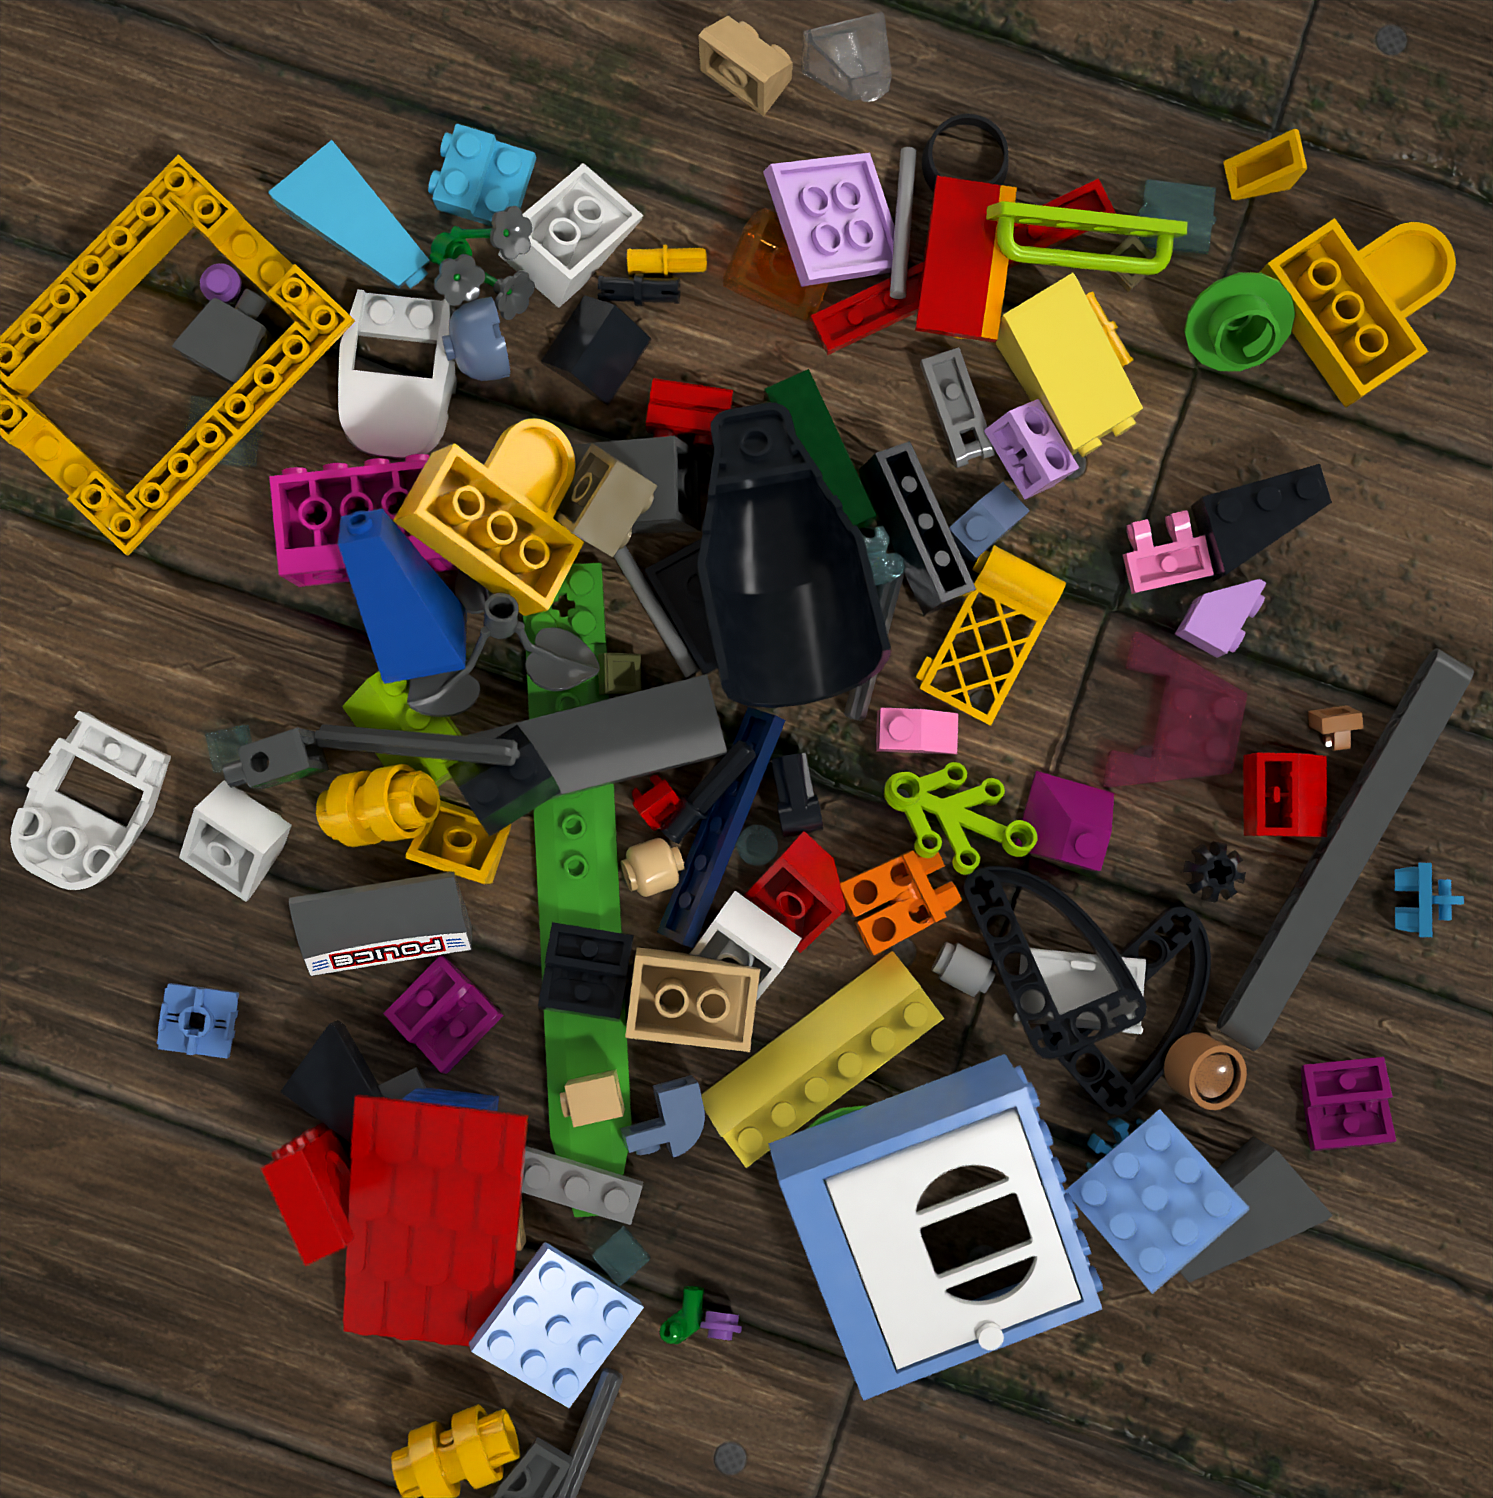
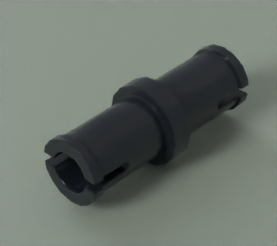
(639, 289)

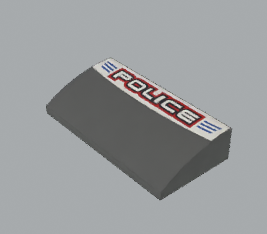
(381, 923)

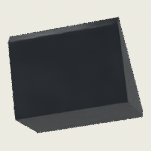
(597, 348)

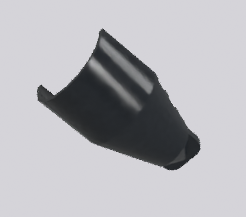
(783, 570)

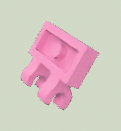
(1169, 563)

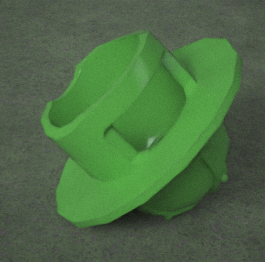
(1239, 321)

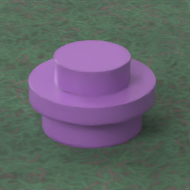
(220, 282)
(721, 1325)

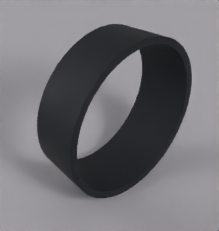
(928, 167)

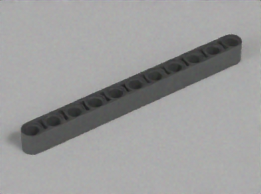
(1345, 850)

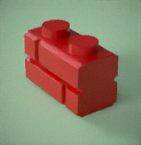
(685, 410)

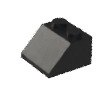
(502, 791)

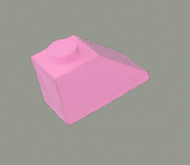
(916, 731)

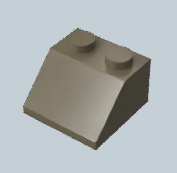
(604, 501)

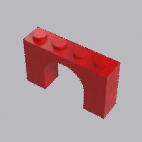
(312, 1190)

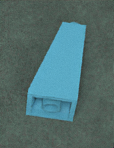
(345, 211)

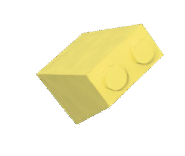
(1069, 365)

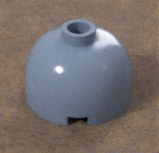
(477, 341)

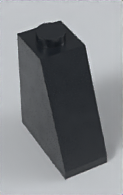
(331, 1079)

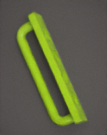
(1010, 212)

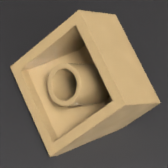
(744, 63)

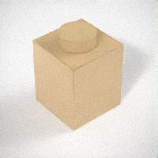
(592, 1098)

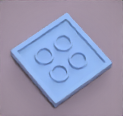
(1156, 1201)
(556, 1325)

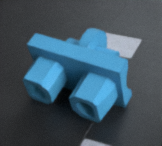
(1420, 918)

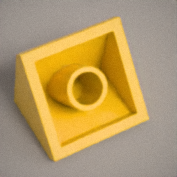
(459, 845)

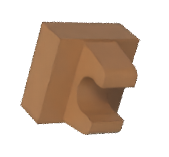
(1336, 725)

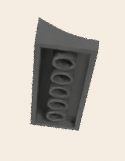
(626, 735)

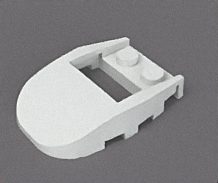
(389, 411)
(69, 840)

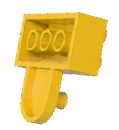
(1357, 301)
(500, 514)

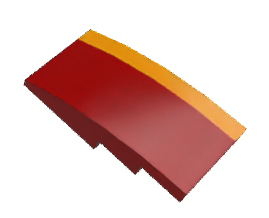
(963, 262)

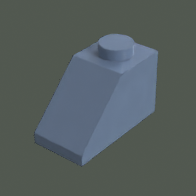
(987, 522)

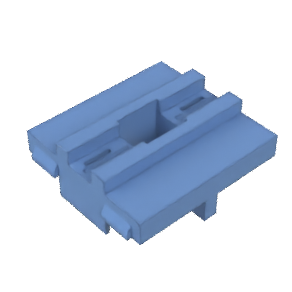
(213, 1003)

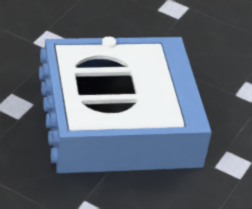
(876, 1173)

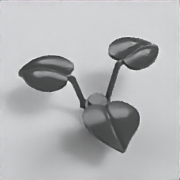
(555, 661)

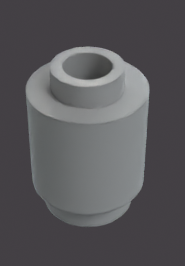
(963, 969)

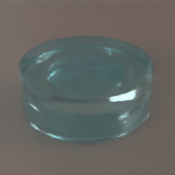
(757, 845)

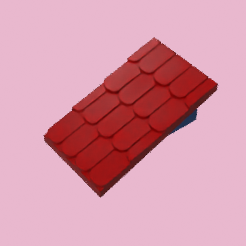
(432, 1214)

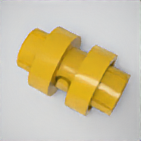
(378, 805)
(441, 1458)

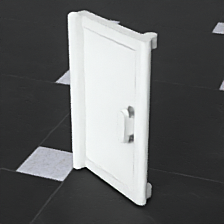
(1079, 985)

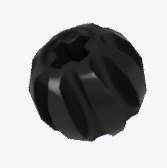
(1221, 883)

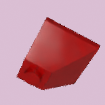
(801, 890)

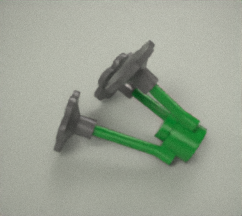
(460, 276)

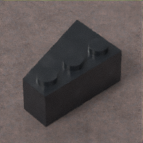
(1257, 514)

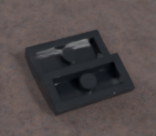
(585, 972)

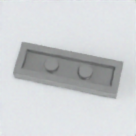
(580, 1186)

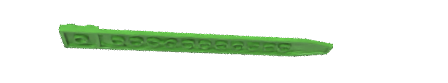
(579, 889)

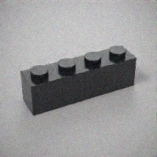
(917, 528)

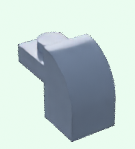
(678, 1123)

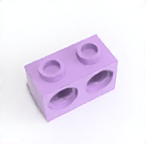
(1031, 448)

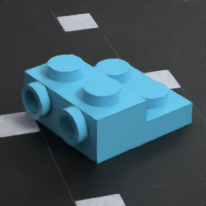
(479, 175)

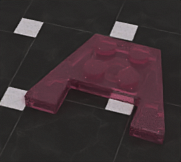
(1195, 724)

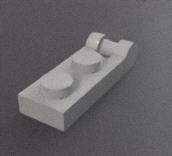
(956, 405)

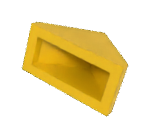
(1266, 167)

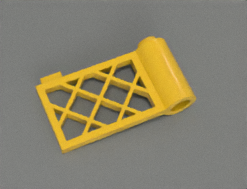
(1008, 583)

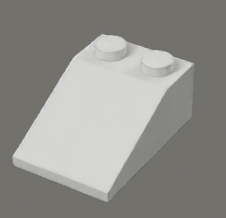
(574, 233)

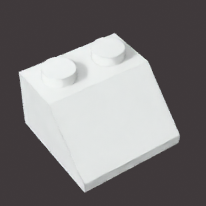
(234, 840)
(748, 938)

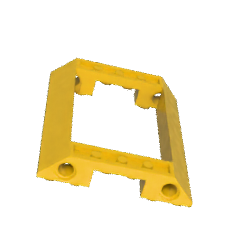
(94, 287)

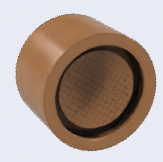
(1205, 1071)

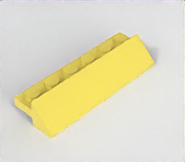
(820, 1058)

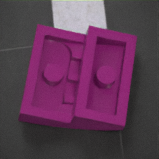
(443, 1014)
(1347, 1104)

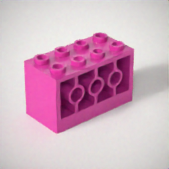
(303, 500)

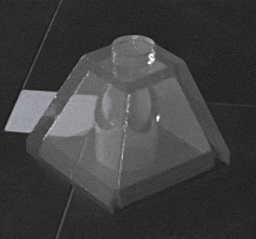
(849, 57)

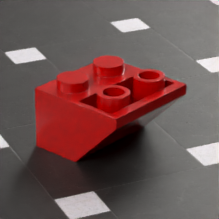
(1285, 795)

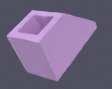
(1218, 616)

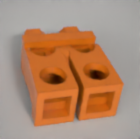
(910, 895)

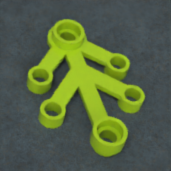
(953, 814)

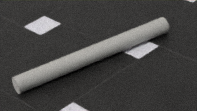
(903, 223)
(656, 612)

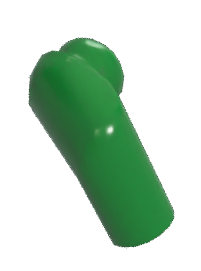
(685, 1321)

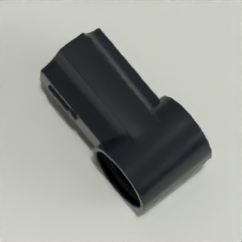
(797, 803)

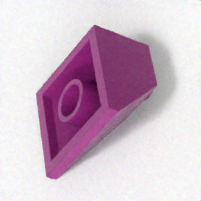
(1069, 821)

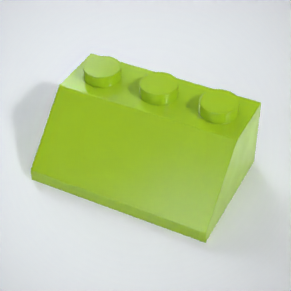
(386, 707)

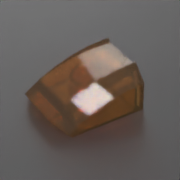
(765, 270)

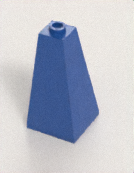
(404, 604)

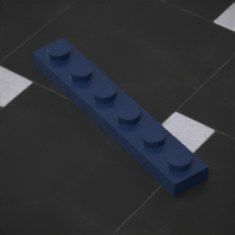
(719, 834)

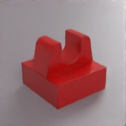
(657, 803)

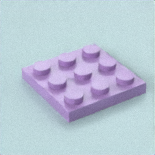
(833, 217)

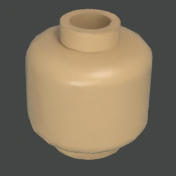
(652, 867)

